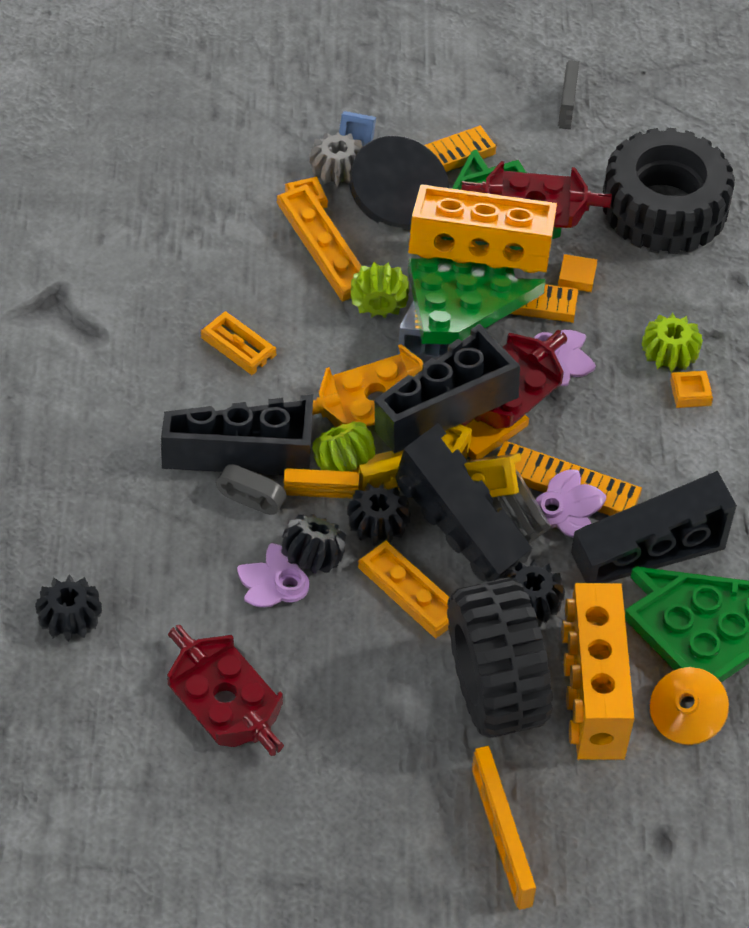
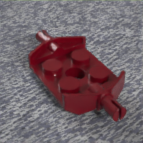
(568, 192)
(538, 377)
(217, 666)

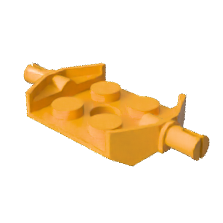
(345, 394)

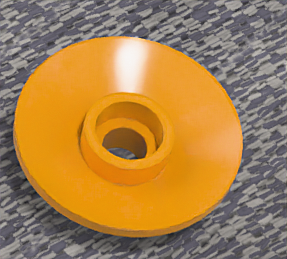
(695, 723)

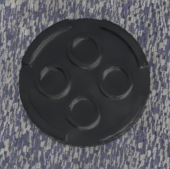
(389, 176)

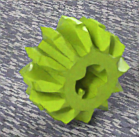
(380, 290)
(672, 342)
(344, 447)

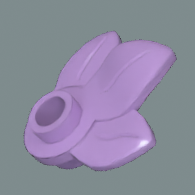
(571, 358)
(573, 501)
(268, 580)

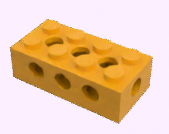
(485, 218)
(598, 671)

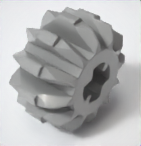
(333, 157)

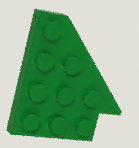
(693, 619)

